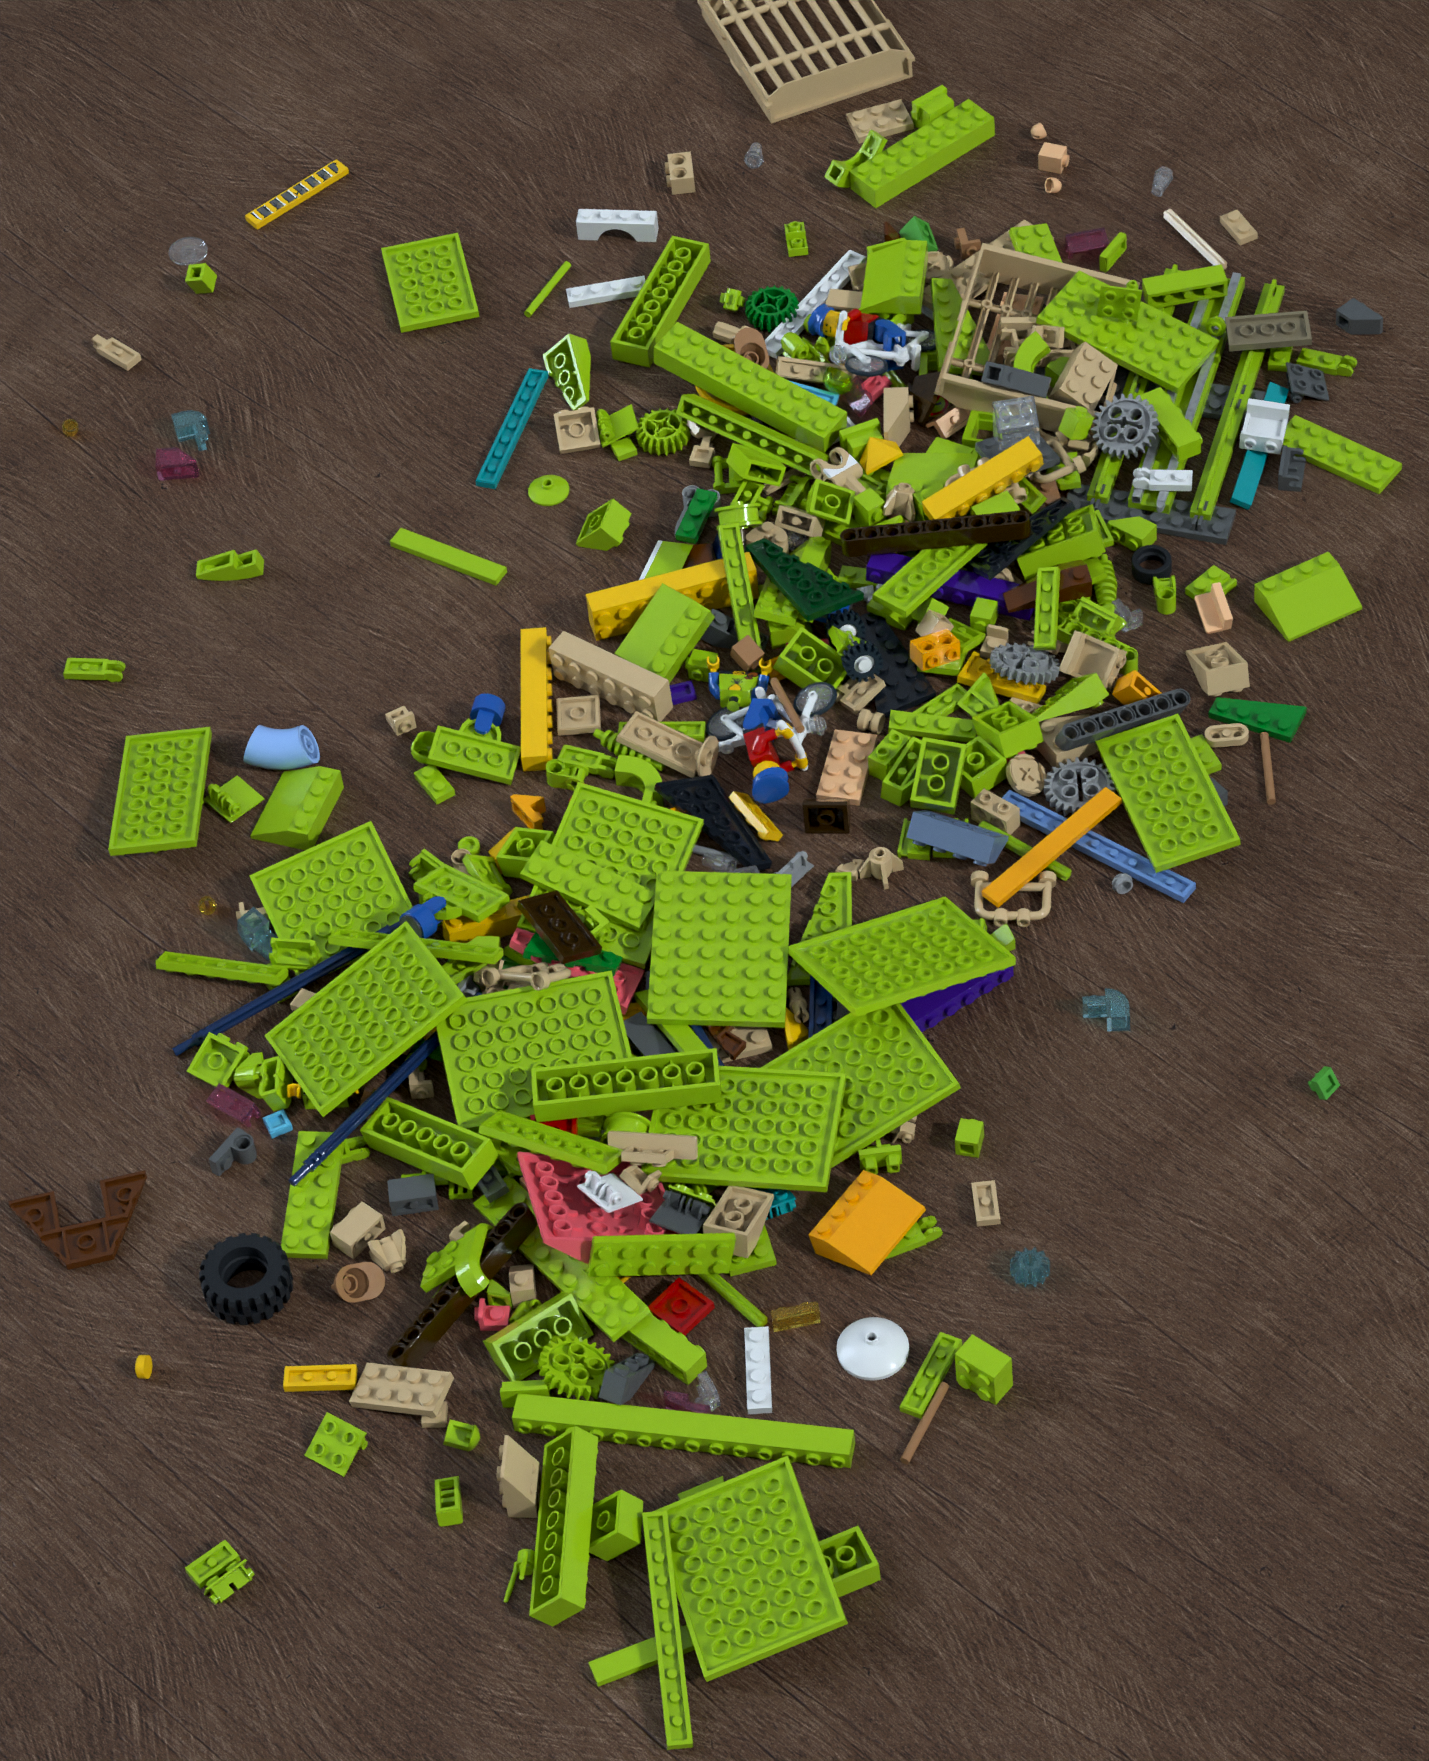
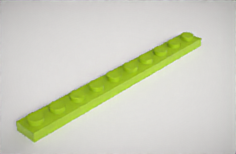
(667, 1630)

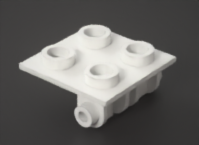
(608, 1191)

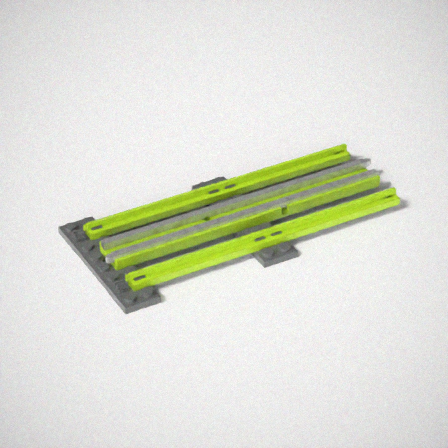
(1197, 399)

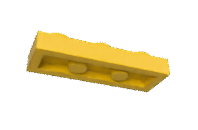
(755, 816)
(320, 1377)

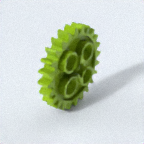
(574, 1367)

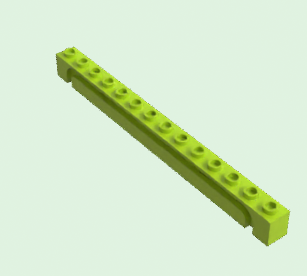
(686, 1430)

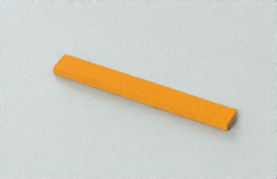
(1051, 847)

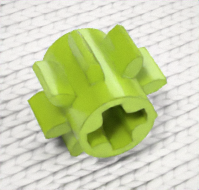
(732, 299)

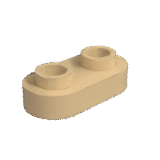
(1226, 735)

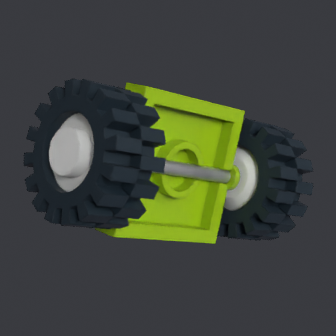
(858, 656)

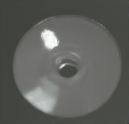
(188, 251)

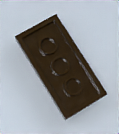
(559, 927)

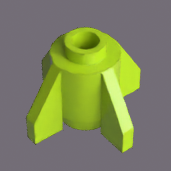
(248, 1075)

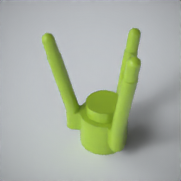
(524, 1566)

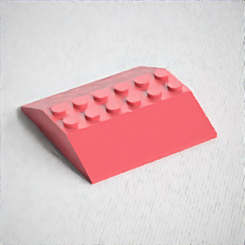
(570, 1217)

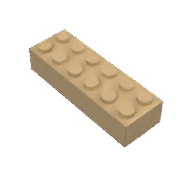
(610, 677)

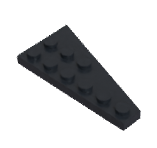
(999, 555)
(903, 682)
(722, 822)

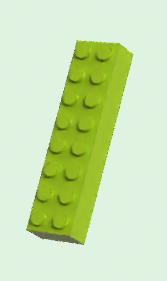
(922, 153)
(660, 300)
(626, 1085)
(564, 1526)

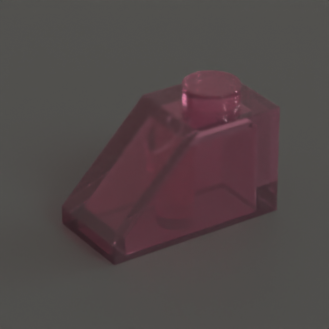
(175, 464)

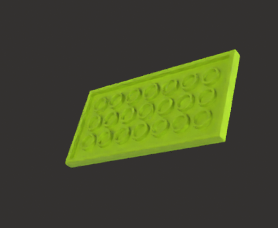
(1151, 346)
(160, 791)
(1167, 793)

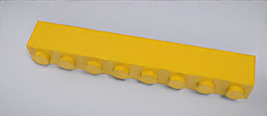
(535, 699)

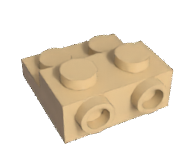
(577, 430)

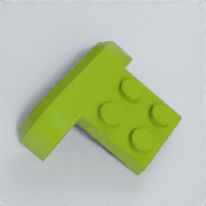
(459, 1259)

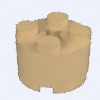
(770, 532)

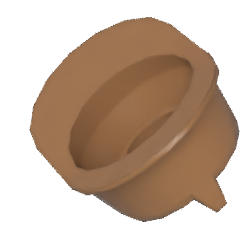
(751, 345)
(359, 1282)

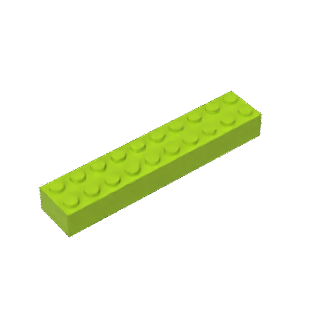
(750, 387)

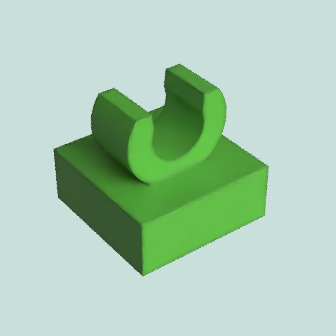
(1324, 1083)

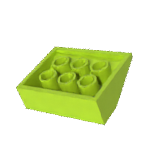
(895, 279)
(928, 469)
(1069, 540)
(1306, 596)
(665, 633)
(299, 807)

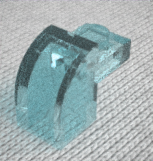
(191, 425)
(255, 932)
(1112, 1006)

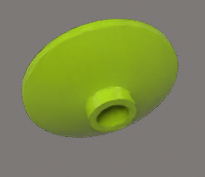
(548, 490)

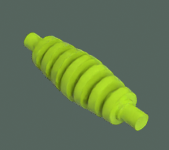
(1107, 588)
(608, 740)

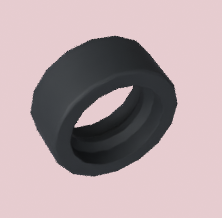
(1151, 552)

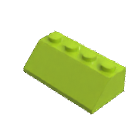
(520, 1343)

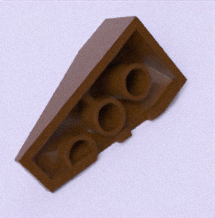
(1074, 583)

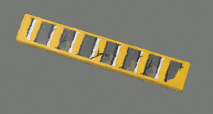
(296, 194)

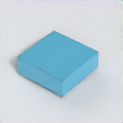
(277, 1123)

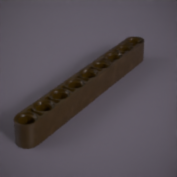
(935, 533)
(452, 1299)

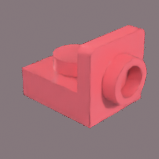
(876, 385)
(492, 1317)

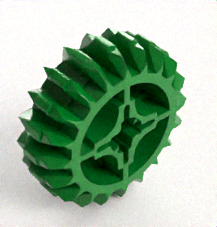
(770, 307)

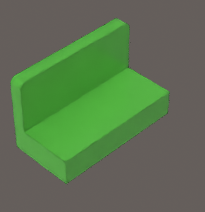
(919, 230)

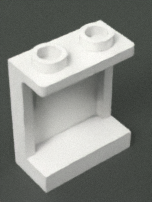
(1264, 426)

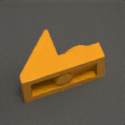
(529, 809)

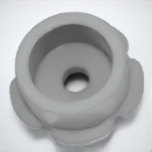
(1122, 883)

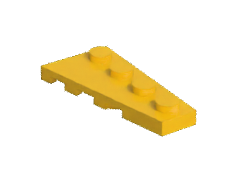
(977, 666)

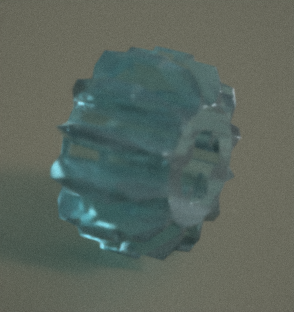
(1029, 1267)

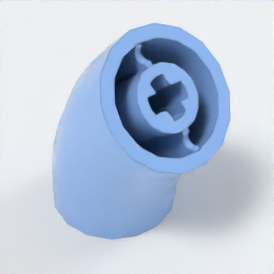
(281, 748)

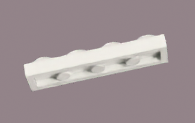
(604, 291)
(758, 1370)

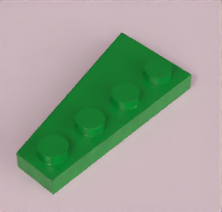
(1277, 720)
(599, 963)

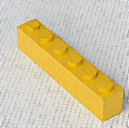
(984, 481)

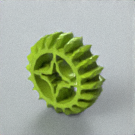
(662, 432)

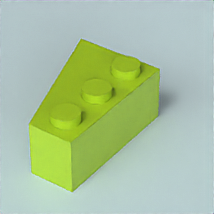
(900, 779)

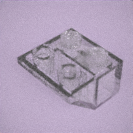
(1015, 421)

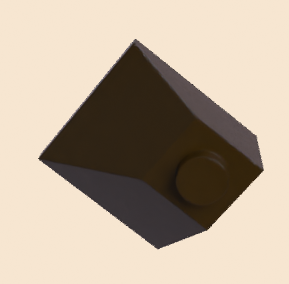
(923, 396)

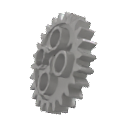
(1125, 426)
(1024, 664)
(1062, 785)

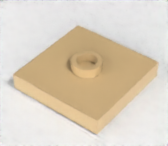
(578, 715)

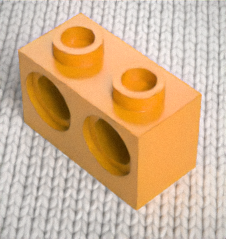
(935, 649)

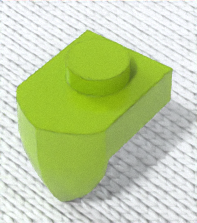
(461, 1435)

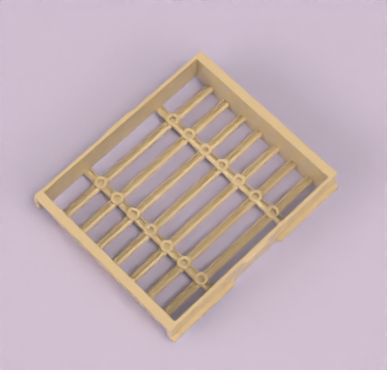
(821, 87)
(1023, 272)

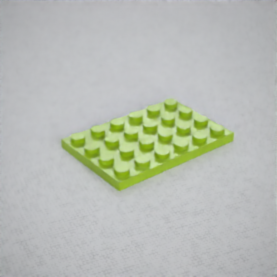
(430, 282)

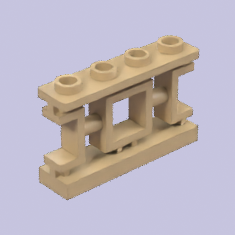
(1013, 327)

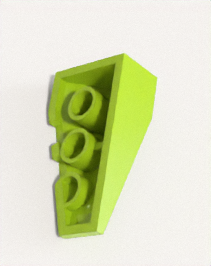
(570, 367)
(1073, 696)

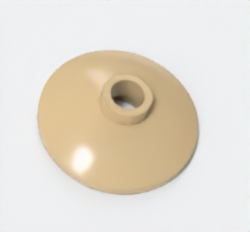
(707, 756)

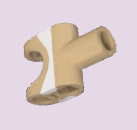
(841, 473)

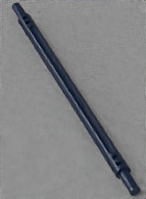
(277, 994)
(366, 1108)

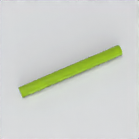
(547, 289)

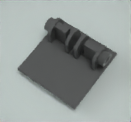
(1305, 382)
(680, 1216)

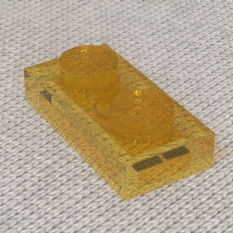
(795, 1316)

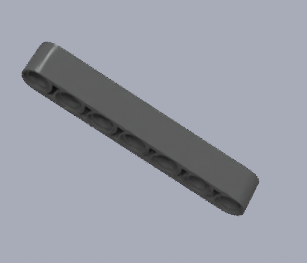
(1134, 715)

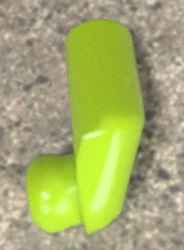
(524, 1308)

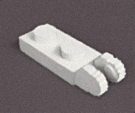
(1163, 479)

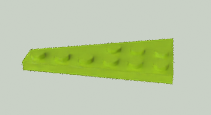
(946, 309)
(829, 915)

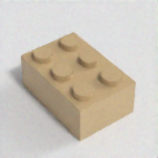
(1084, 377)

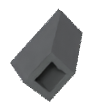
(1358, 319)

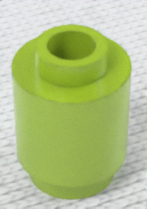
(794, 346)

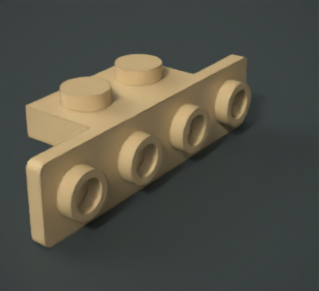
(653, 1147)

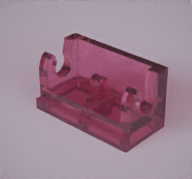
(1085, 241)
(233, 1104)

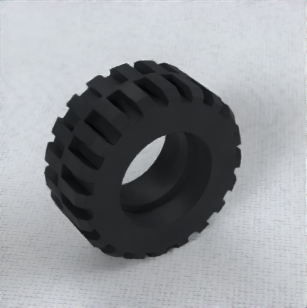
(252, 1302)

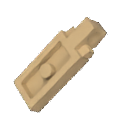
(116, 352)

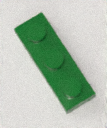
(696, 516)

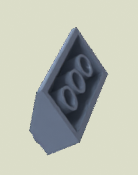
(956, 836)

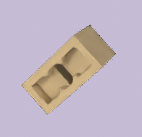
(681, 173)
(995, 811)

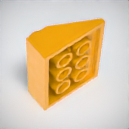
(865, 1223)

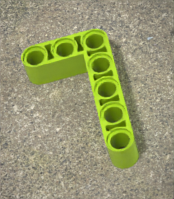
(1067, 626)

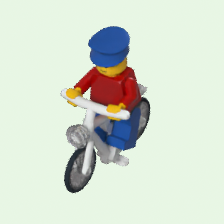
(868, 342)
(759, 727)

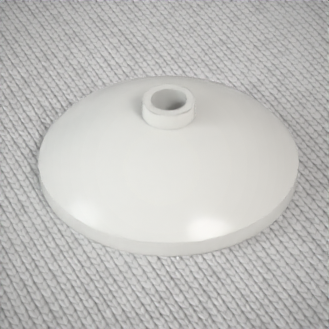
(873, 1358)

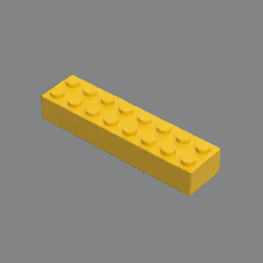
(619, 607)

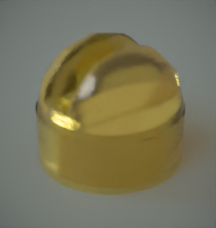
(67, 427)
(202, 907)

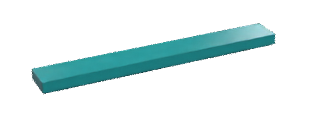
(512, 428)
(1254, 460)

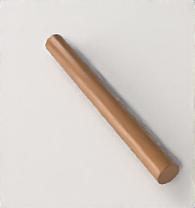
(787, 705)
(1267, 767)
(924, 1423)

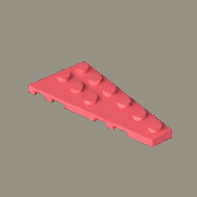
(626, 978)

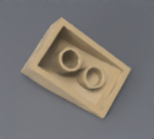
(897, 414)
(1219, 669)
(1049, 749)
(741, 1213)

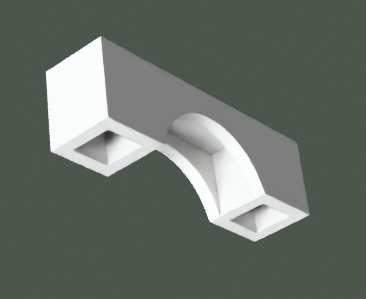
(640, 224)

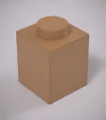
(747, 654)

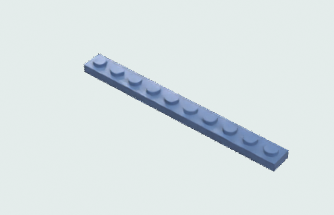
(1105, 850)

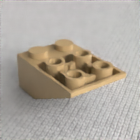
(519, 1480)

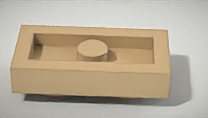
(1238, 227)
(985, 1203)

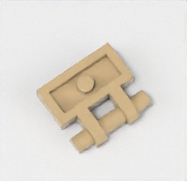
(857, 695)

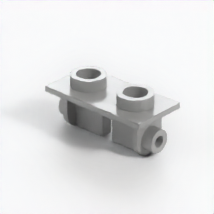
(797, 867)

